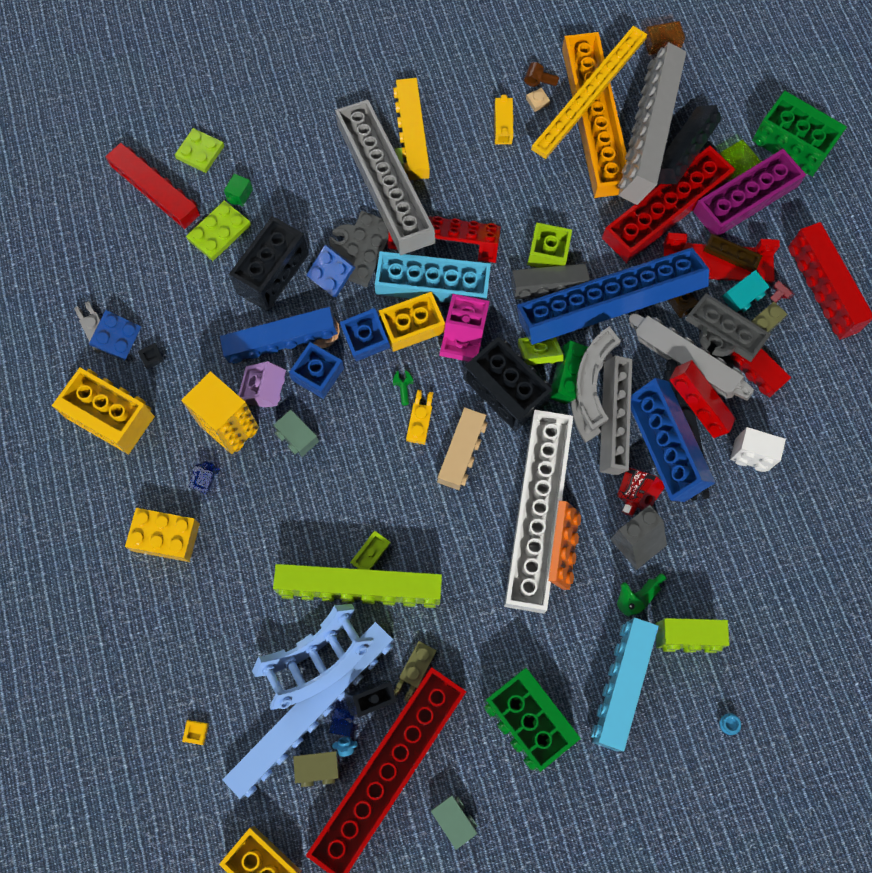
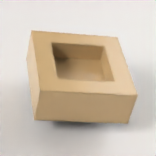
(538, 99)

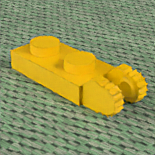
(419, 419)

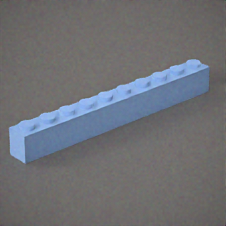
(299, 720)

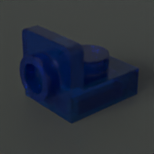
(203, 476)

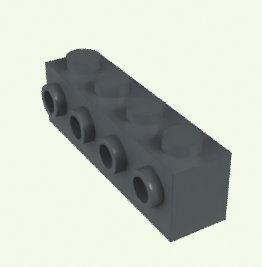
(547, 280)

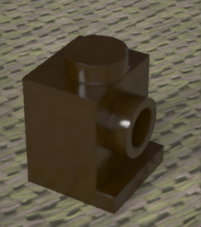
(683, 306)

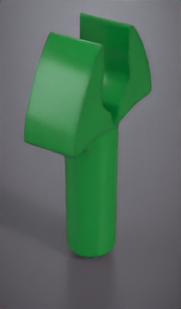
(403, 386)

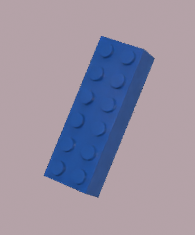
(670, 441)

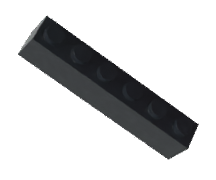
(688, 143)

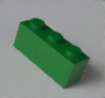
(566, 373)

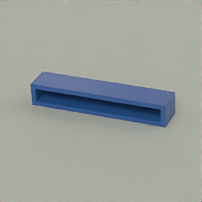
(278, 335)

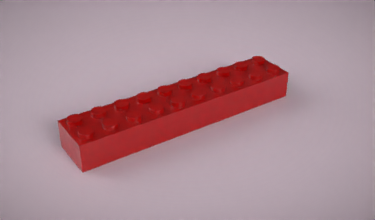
(386, 774)

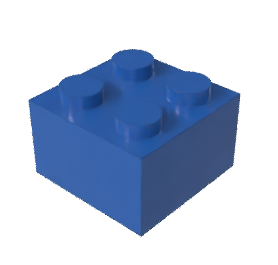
(365, 334)
(316, 370)

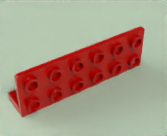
(468, 232)
(721, 269)

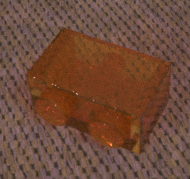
(661, 34)

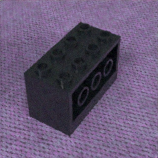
(269, 263)
(507, 383)

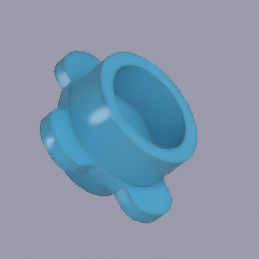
(345, 746)

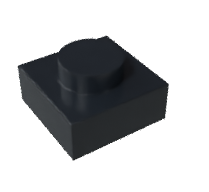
(151, 356)

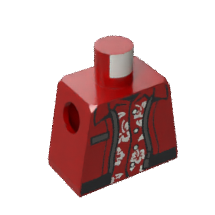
(639, 490)

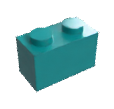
(745, 291)

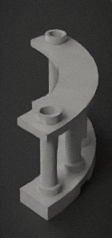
(587, 407)

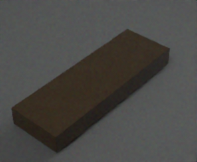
(732, 253)

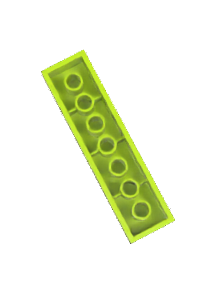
(357, 585)

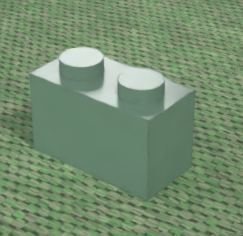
(295, 433)
(454, 822)

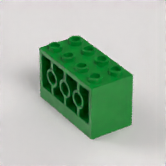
(800, 131)
(545, 718)

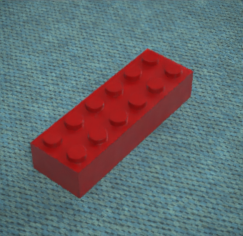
(830, 281)

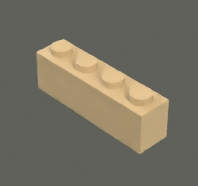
(462, 448)

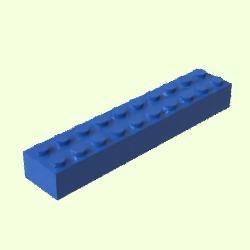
(613, 295)

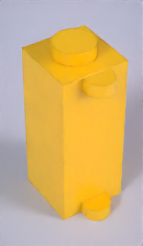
(503, 120)

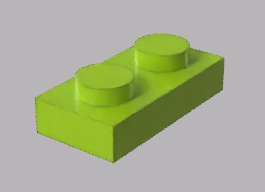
(370, 552)

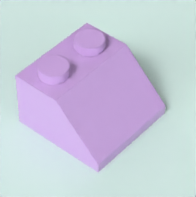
(262, 384)

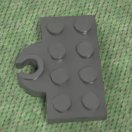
(362, 245)
(726, 329)

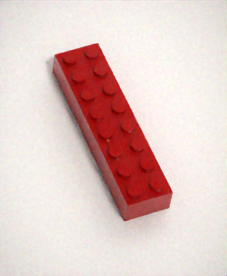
(667, 205)

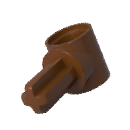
(536, 75)

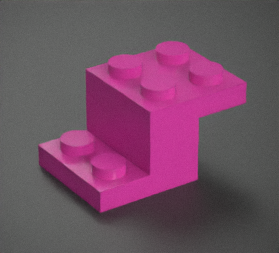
(464, 327)

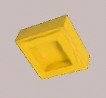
(195, 732)

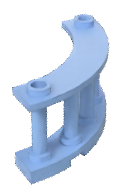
(308, 647)

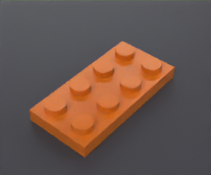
(564, 545)

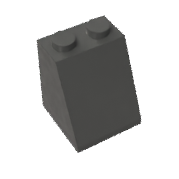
(641, 537)

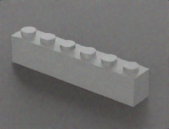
(617, 407)

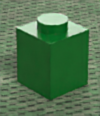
(238, 190)

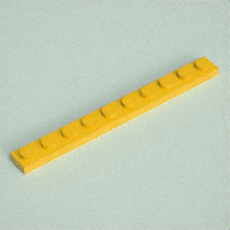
(589, 92)

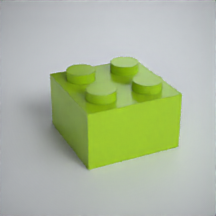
(549, 246)

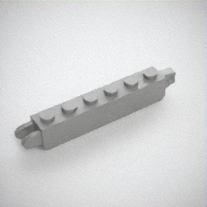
(672, 346)

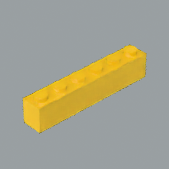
(412, 129)

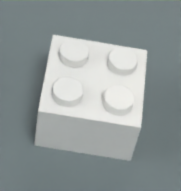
(757, 449)

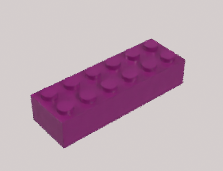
(749, 193)

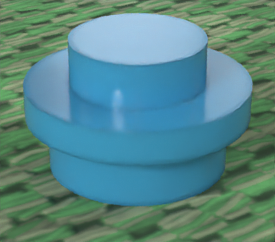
(730, 724)

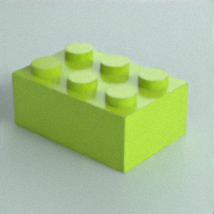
(692, 635)

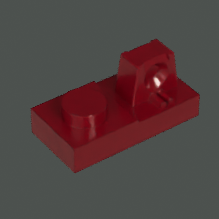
(782, 292)

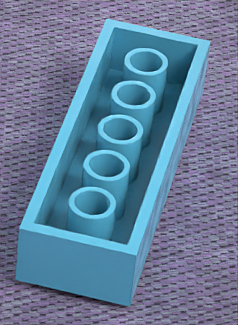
(416, 275)
(624, 685)

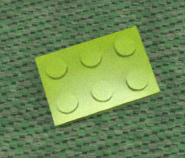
(218, 230)

